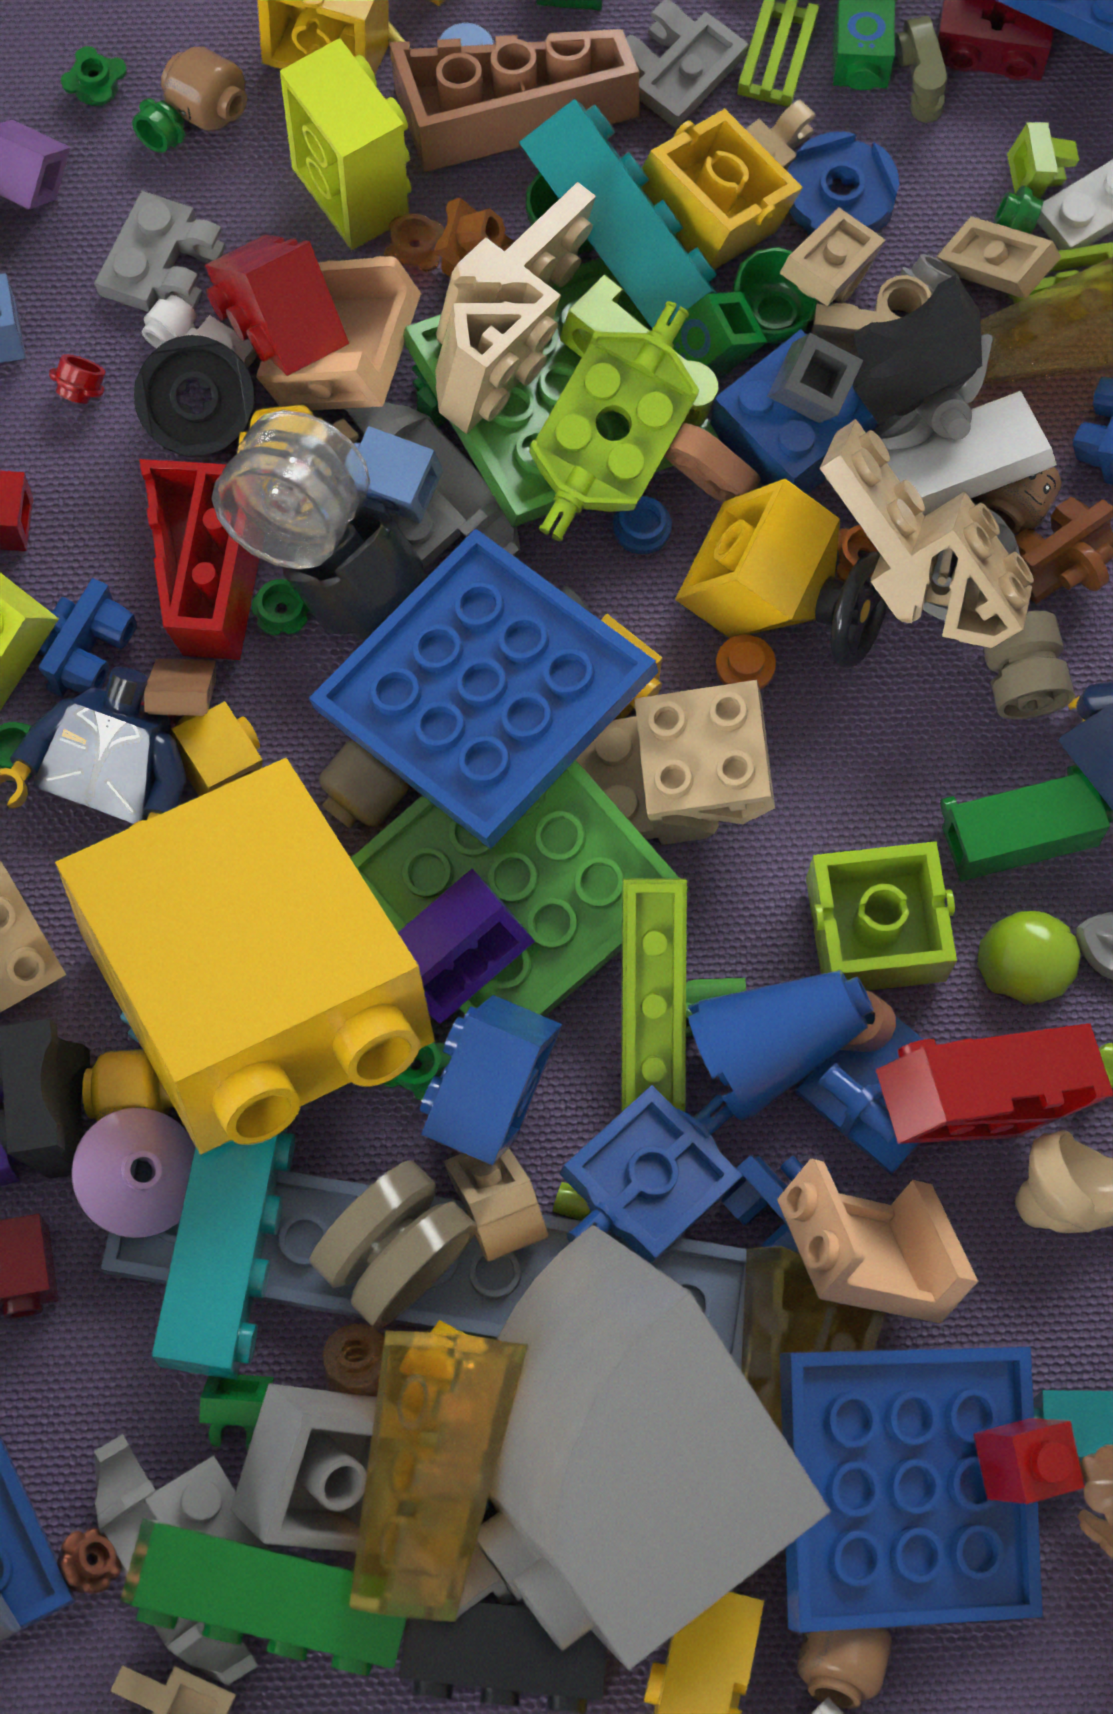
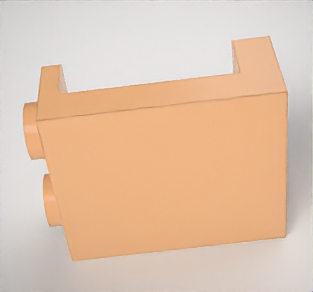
(374, 306)
(877, 1253)

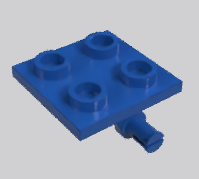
(852, 1100)

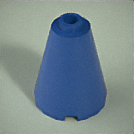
(776, 1034)

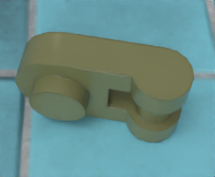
(921, 51)

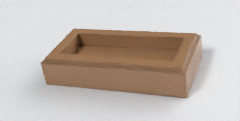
(180, 687)

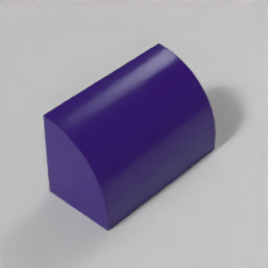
(462, 943)

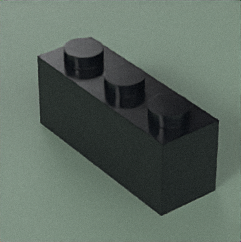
(504, 1657)

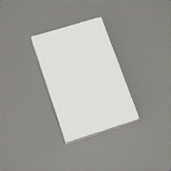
(998, 450)

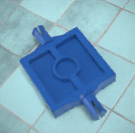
(652, 1173)

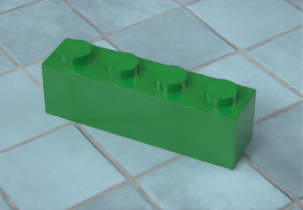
(256, 1593)

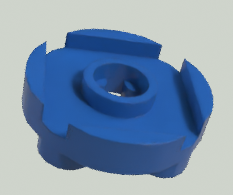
(854, 162)

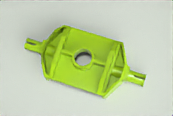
(624, 375)

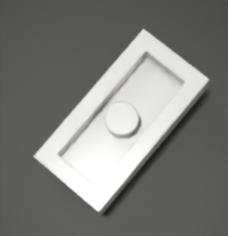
(1080, 211)

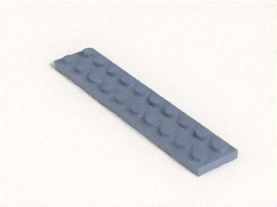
(468, 1296)

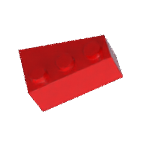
(199, 568)
(992, 1084)

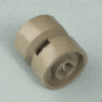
(1029, 672)

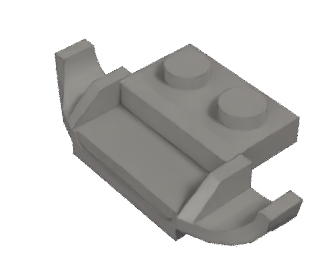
(461, 496)
(193, 1501)

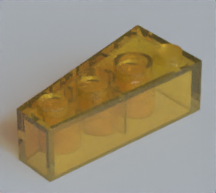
(431, 1469)

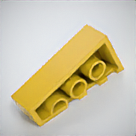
(708, 1660)

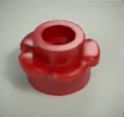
(78, 379)

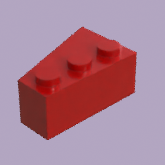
(277, 301)

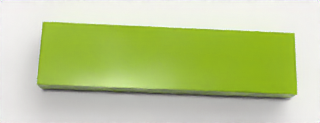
(653, 989)

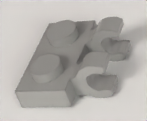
(693, 65)
(147, 248)

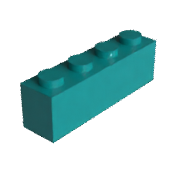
(627, 228)
(219, 1257)

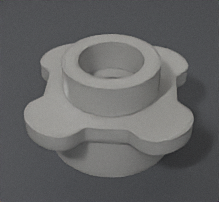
(930, 271)

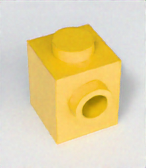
(216, 748)

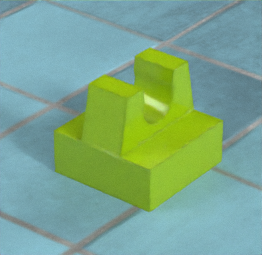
(1039, 159)

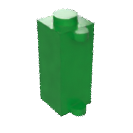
(1025, 825)

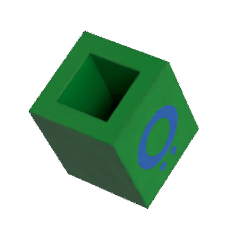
(863, 43)
(719, 332)

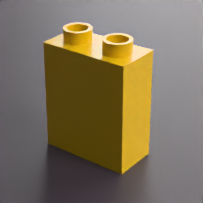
(248, 956)

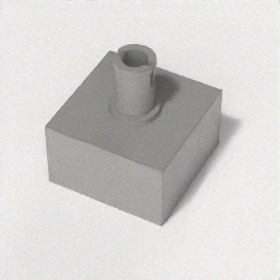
(307, 1468)

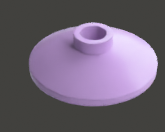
(104, 1177)

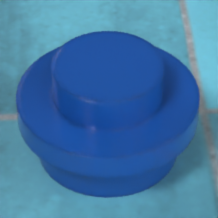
(644, 528)

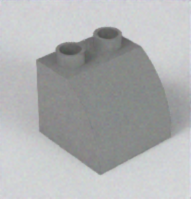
(632, 1457)

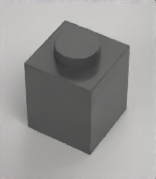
(815, 378)

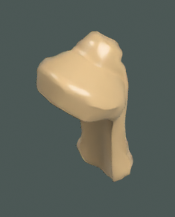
(1066, 1186)

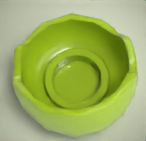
(1029, 957)

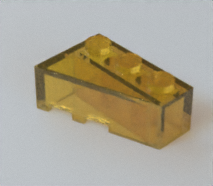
(1055, 330)

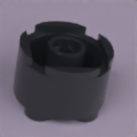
(168, 376)
(363, 577)

